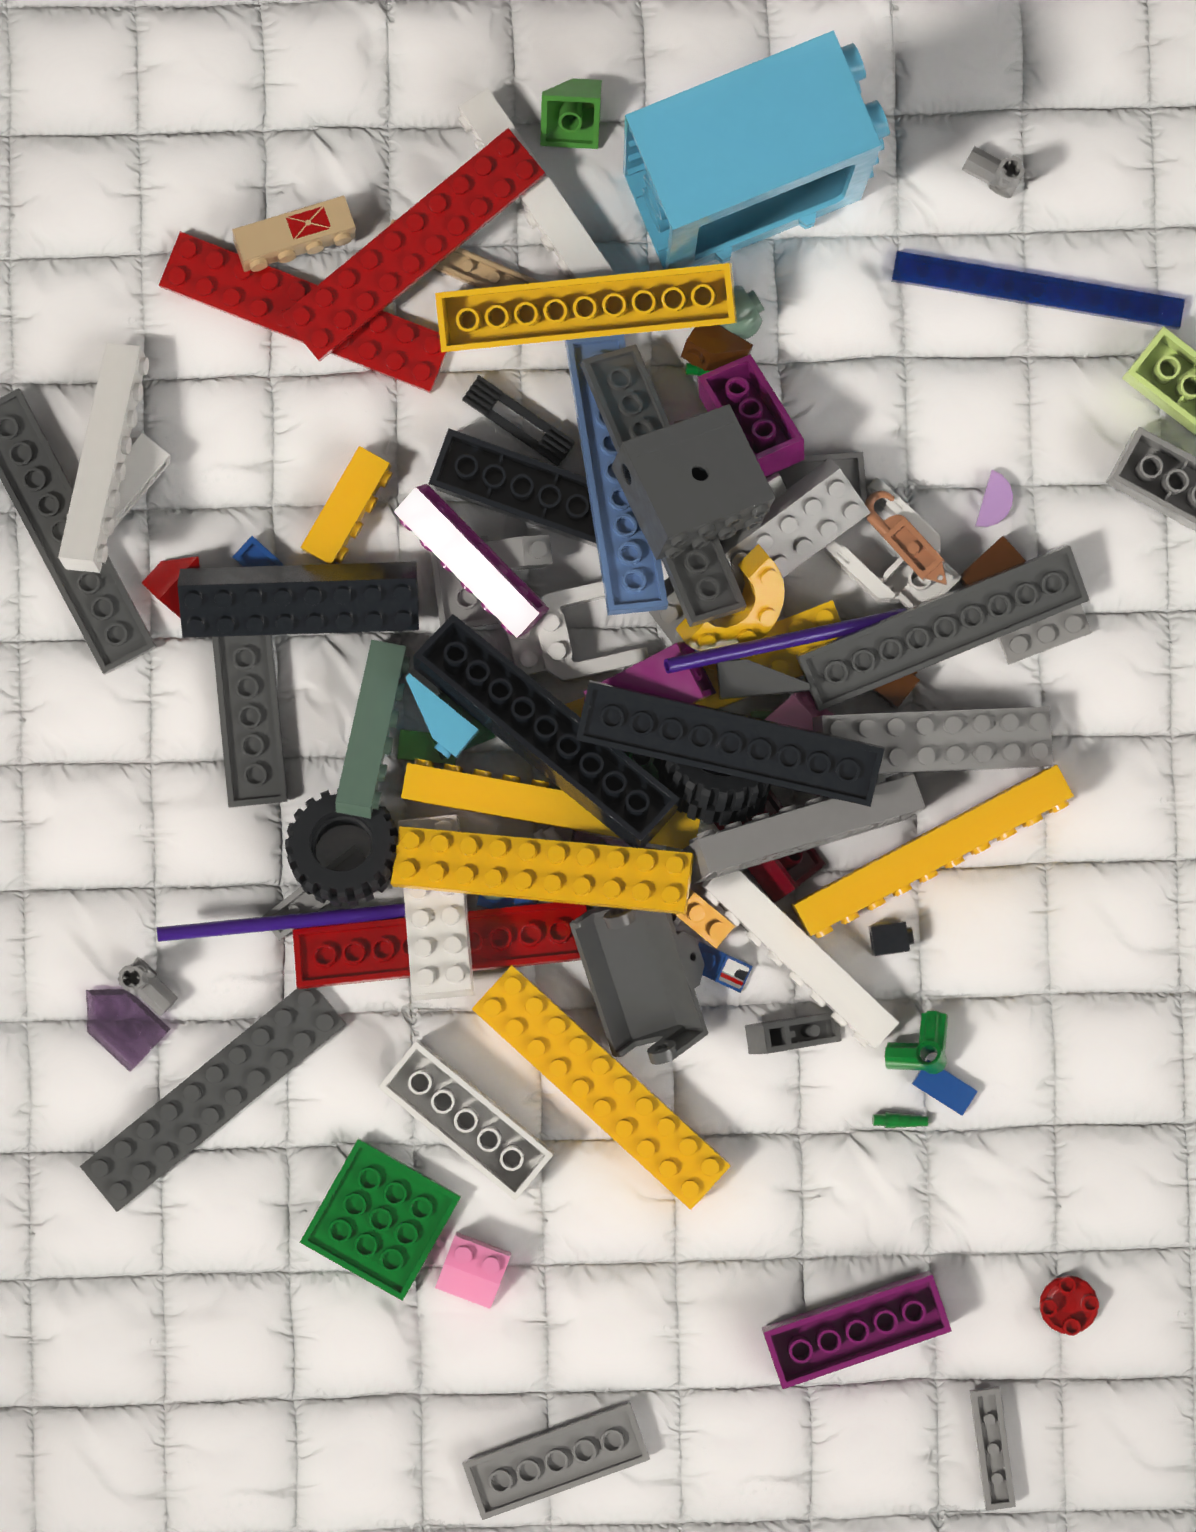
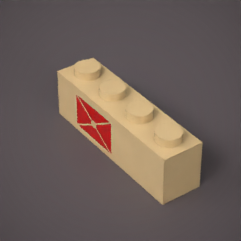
(294, 234)

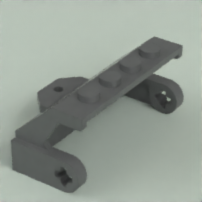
(642, 980)

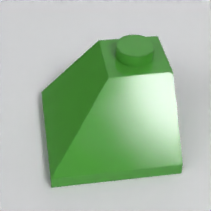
(571, 114)

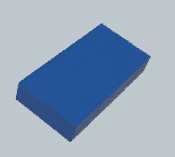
(946, 1089)

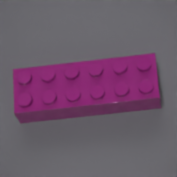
(856, 1329)

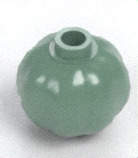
(747, 313)

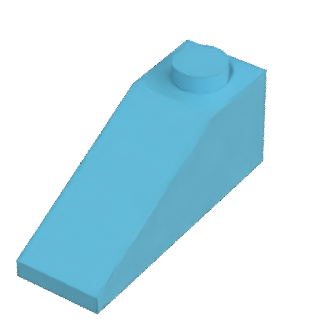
(444, 723)

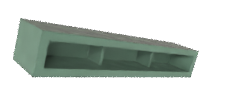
(371, 729)

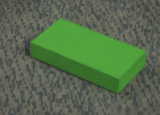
(420, 746)

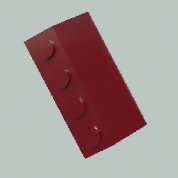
(786, 873)

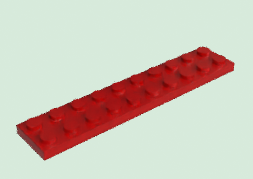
(413, 244)
(261, 297)
(380, 948)

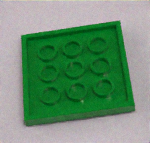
(380, 1219)

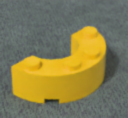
(764, 602)

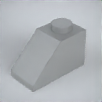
(524, 551)

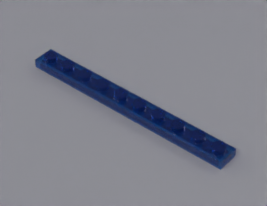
(1038, 290)

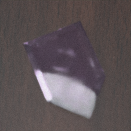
(123, 1025)

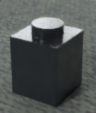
(890, 938)

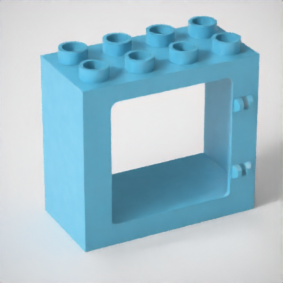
(753, 152)

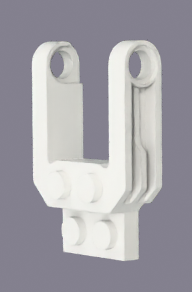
(899, 580)
(549, 646)

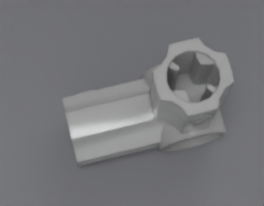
(999, 175)
(142, 982)

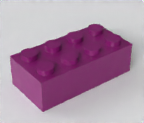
(758, 410)

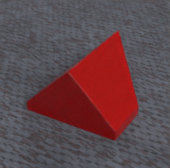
(164, 580)

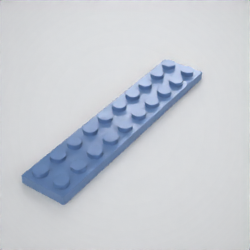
(628, 568)

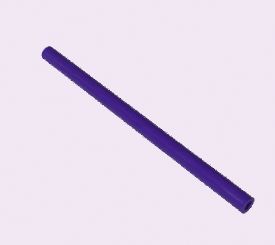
(772, 643)
(280, 922)

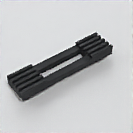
(483, 397)

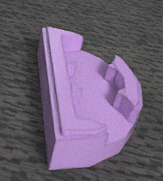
(996, 501)

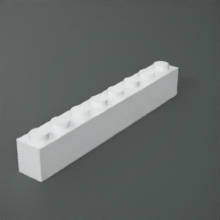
(543, 201)
(103, 458)
(801, 956)

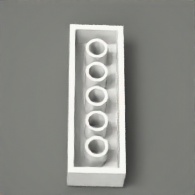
(438, 932)
(466, 1119)

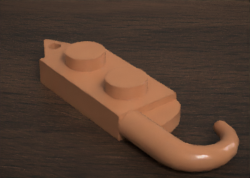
(907, 541)

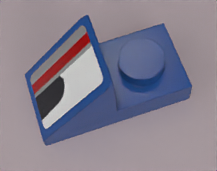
(724, 968)

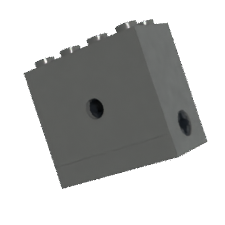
(693, 482)

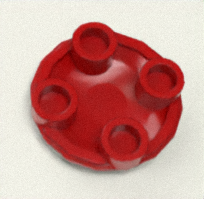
(1069, 1305)

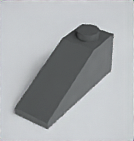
(749, 679)
(792, 1033)

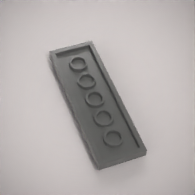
(250, 720)

